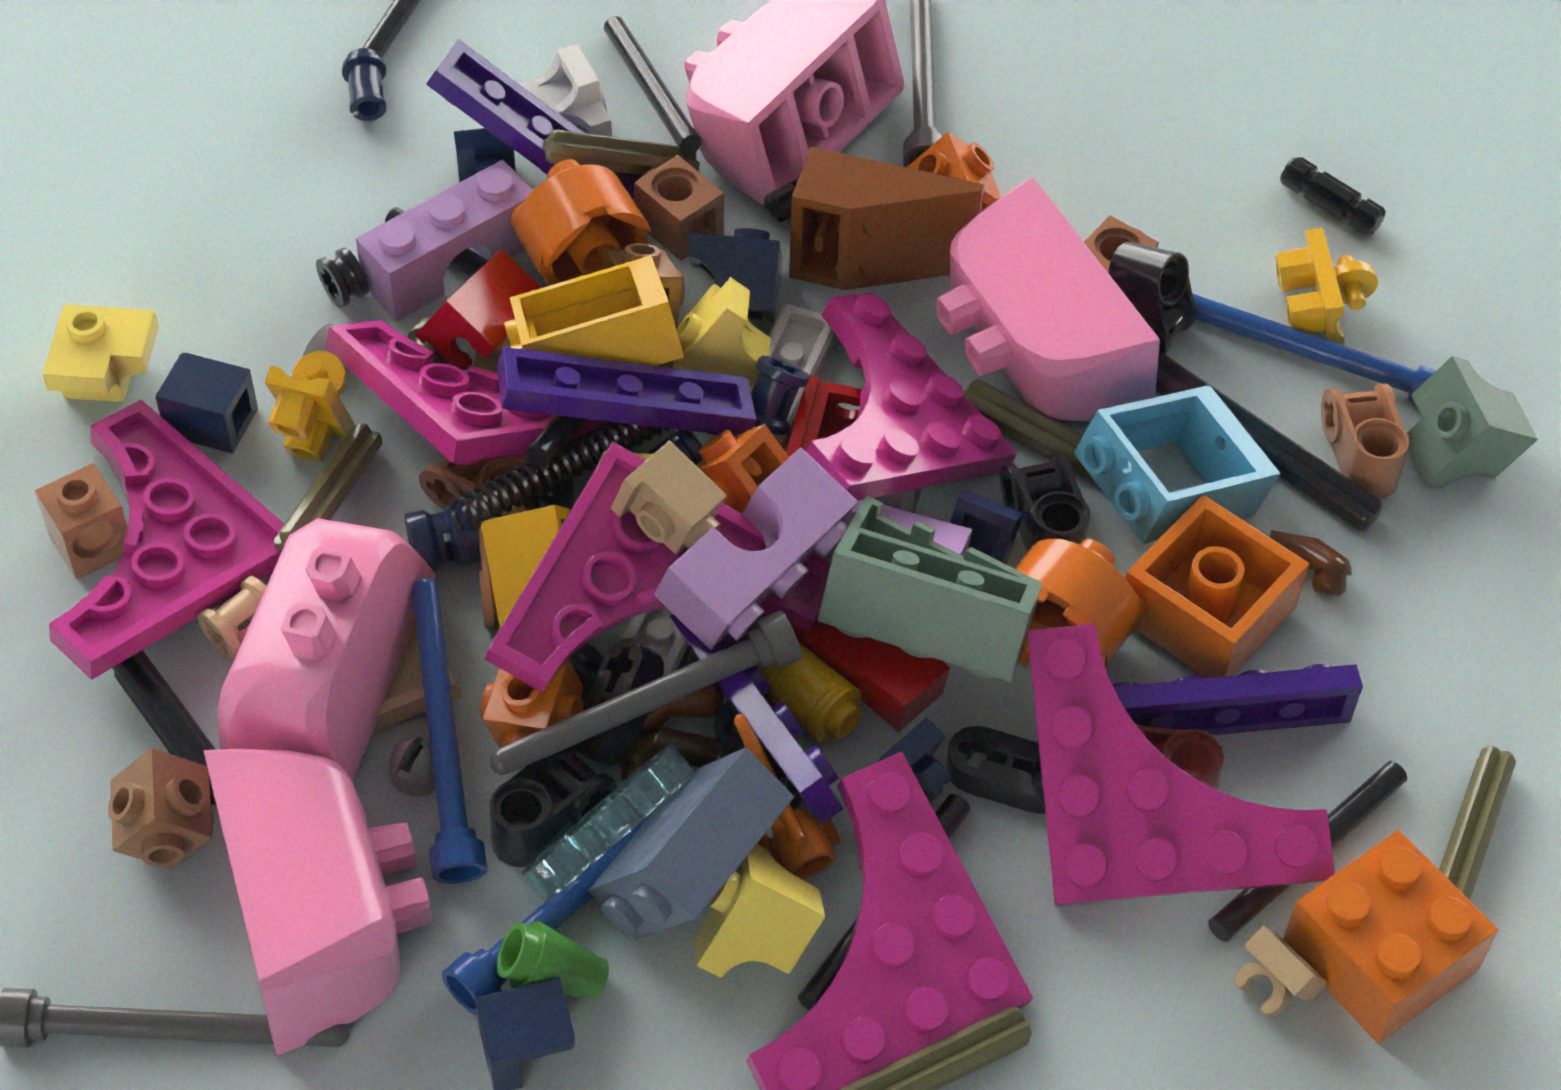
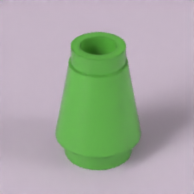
(541, 954)

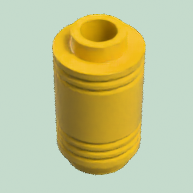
(816, 696)

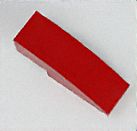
(890, 680)

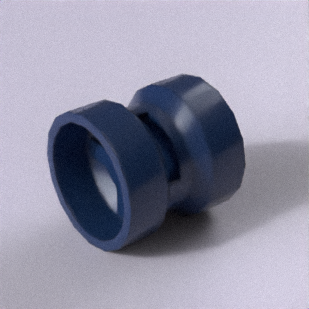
(427, 539)

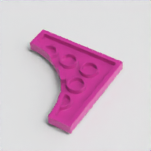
(442, 402)
(911, 415)
(184, 545)
(608, 572)
(1132, 819)
(918, 953)

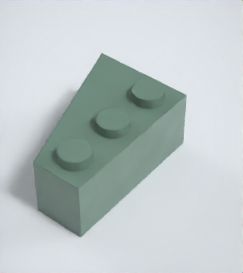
(927, 597)

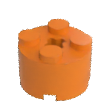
(575, 220)
(1082, 590)

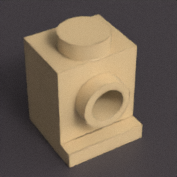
(671, 499)

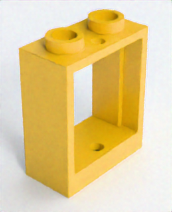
(600, 316)

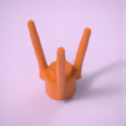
(798, 840)

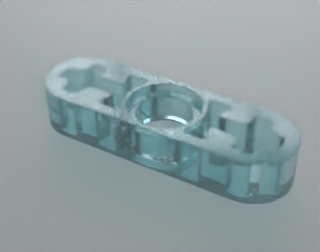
(607, 822)

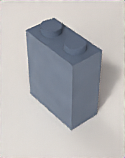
(690, 845)

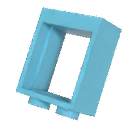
(1195, 421)

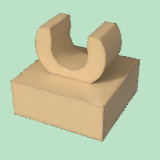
(1284, 968)

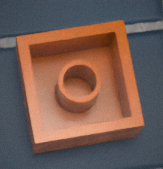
(1215, 589)
(1389, 935)

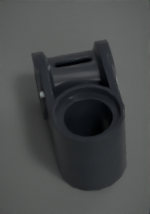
(1157, 287)
(1048, 499)
(549, 795)

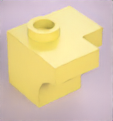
(719, 335)
(99, 351)
(759, 917)

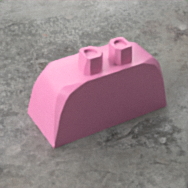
(788, 84)
(1046, 311)
(323, 644)
(314, 888)

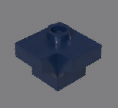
(747, 259)

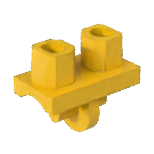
(1331, 287)
(310, 404)

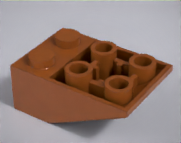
(874, 221)

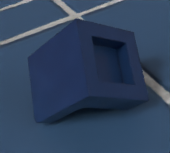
(208, 401)
(522, 1027)

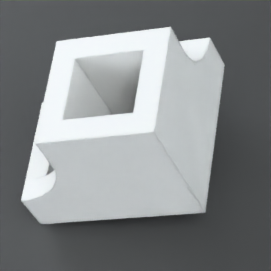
(573, 91)

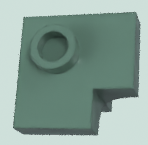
(1465, 426)

